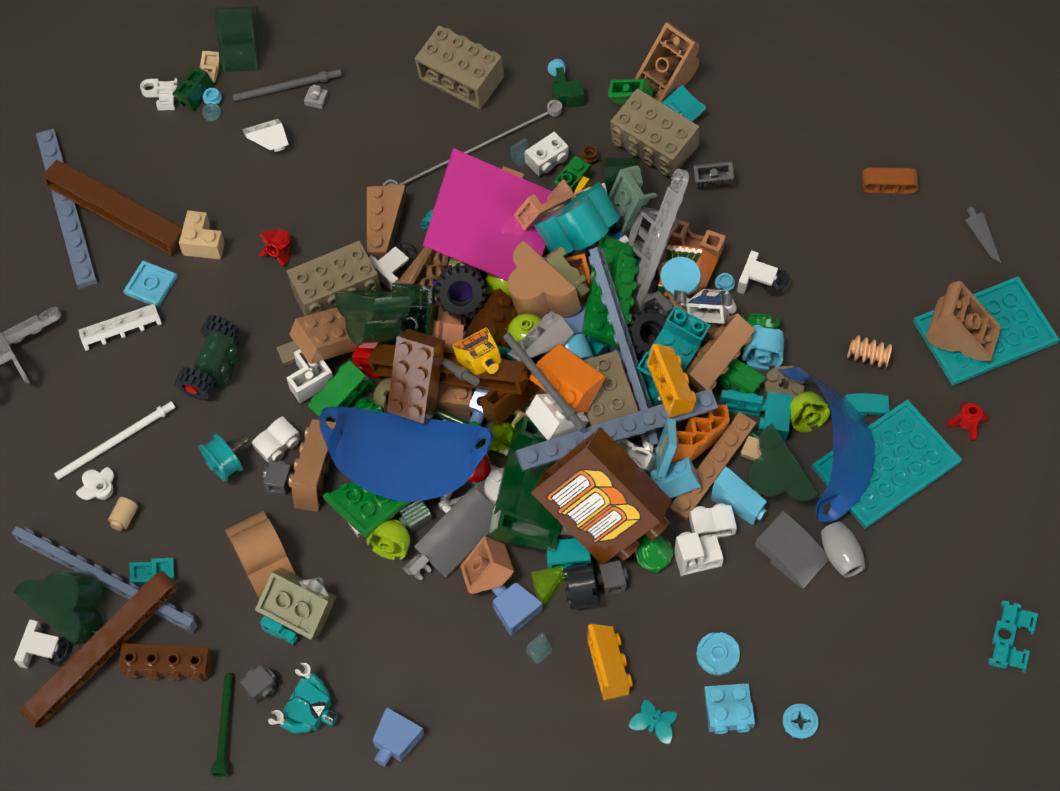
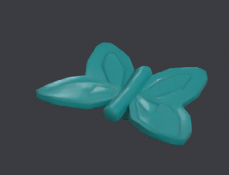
(656, 720)

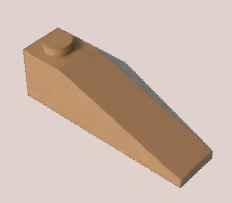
(425, 268)

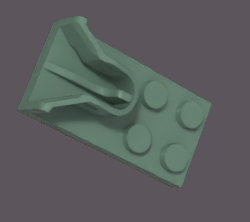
(628, 198)

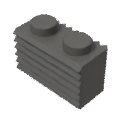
(713, 174)

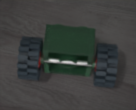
(214, 360)

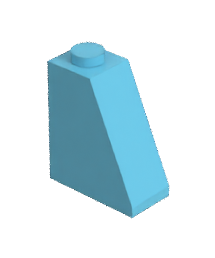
(735, 492)

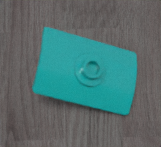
(684, 103)

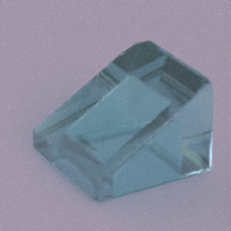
(518, 152)
(539, 648)

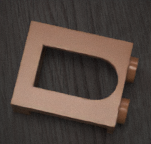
(533, 211)

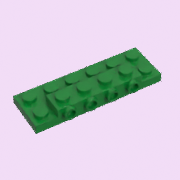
(622, 270)

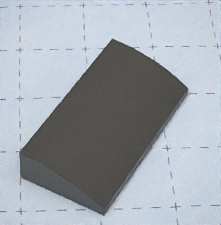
(457, 532)

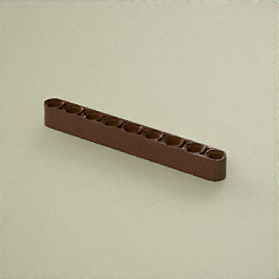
(98, 650)

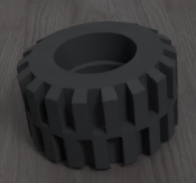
(460, 306)
(647, 320)

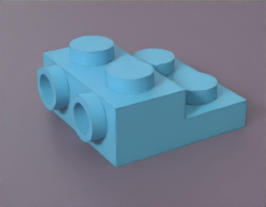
(729, 708)

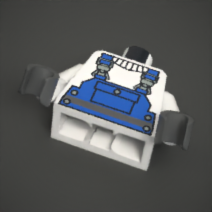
(708, 304)

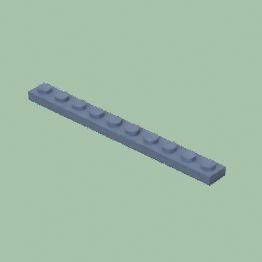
(68, 216)
(622, 336)
(617, 429)
(111, 582)

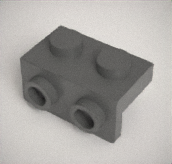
(657, 302)

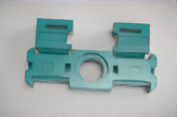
(1003, 647)

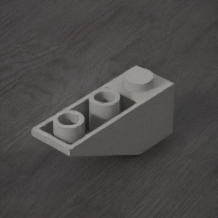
(544, 336)

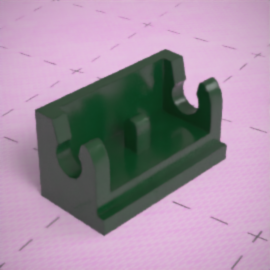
(192, 88)

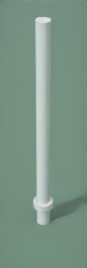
(160, 412)

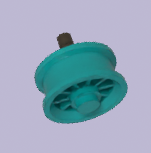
(221, 457)

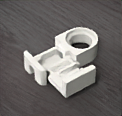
(162, 90)

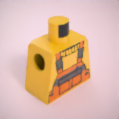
(478, 353)

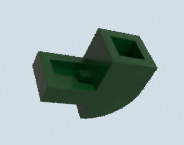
(568, 93)

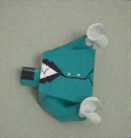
(307, 705)

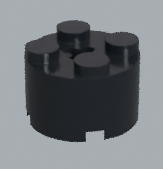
(581, 586)

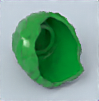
(654, 553)

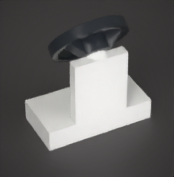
(392, 262)
(762, 273)
(42, 645)

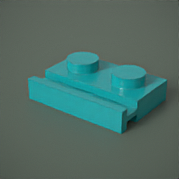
(745, 403)

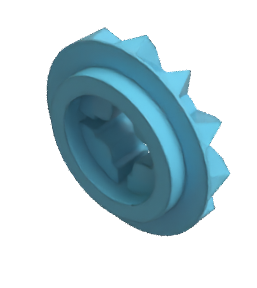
(807, 714)

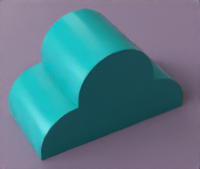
(579, 221)

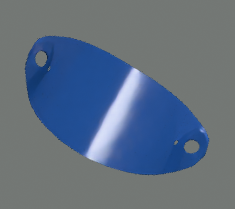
(851, 450)
(401, 455)

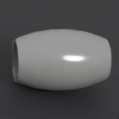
(843, 549)

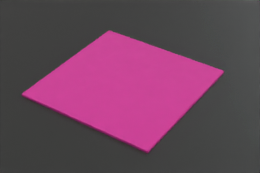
(477, 217)

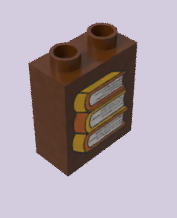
(603, 498)

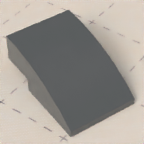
(792, 550)

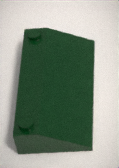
(517, 513)

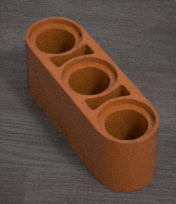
(890, 180)

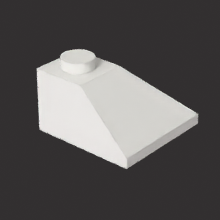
(268, 134)

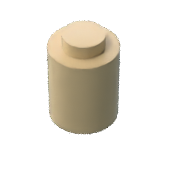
(122, 513)

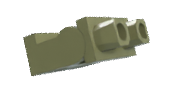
(570, 273)

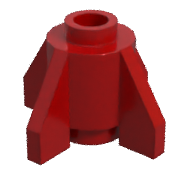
(277, 244)
(361, 356)
(969, 418)

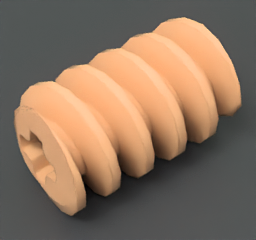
(869, 351)

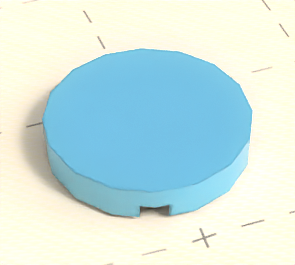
(680, 275)
(718, 653)

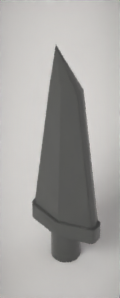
(981, 230)

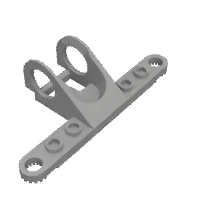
(657, 237)
(18, 332)

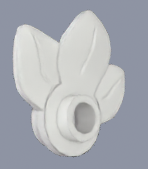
(96, 484)

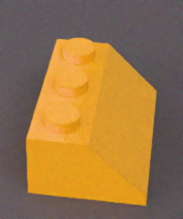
(670, 380)
(608, 661)

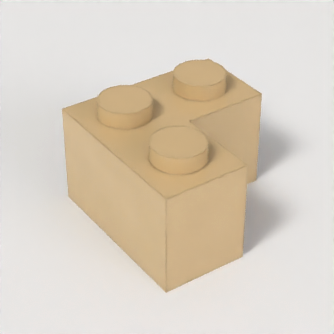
(198, 240)

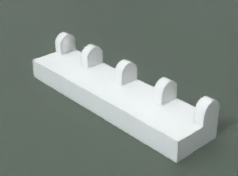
(119, 325)

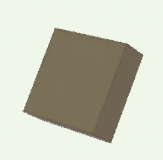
(286, 353)

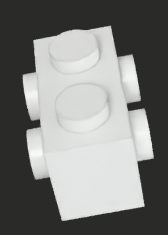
(546, 154)

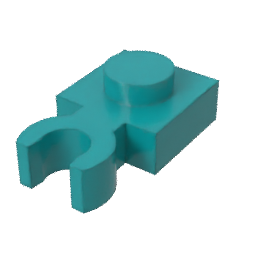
(277, 630)

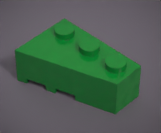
(342, 389)

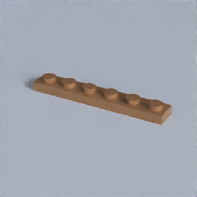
(714, 464)

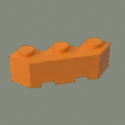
(701, 433)

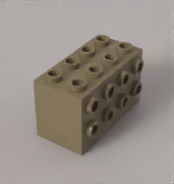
(459, 67)
(654, 133)
(340, 270)
(614, 395)

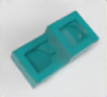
(869, 403)
(142, 572)

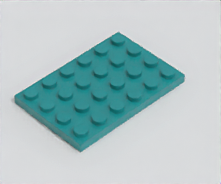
(1021, 332)
(906, 460)

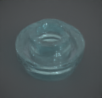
(211, 112)

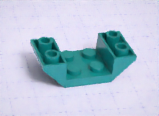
(683, 334)

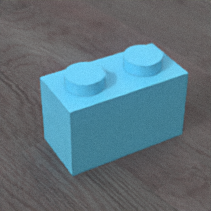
(679, 478)

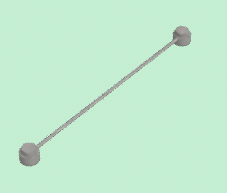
(554, 109)

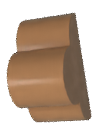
(669, 62)
(538, 287)
(963, 324)
(258, 549)

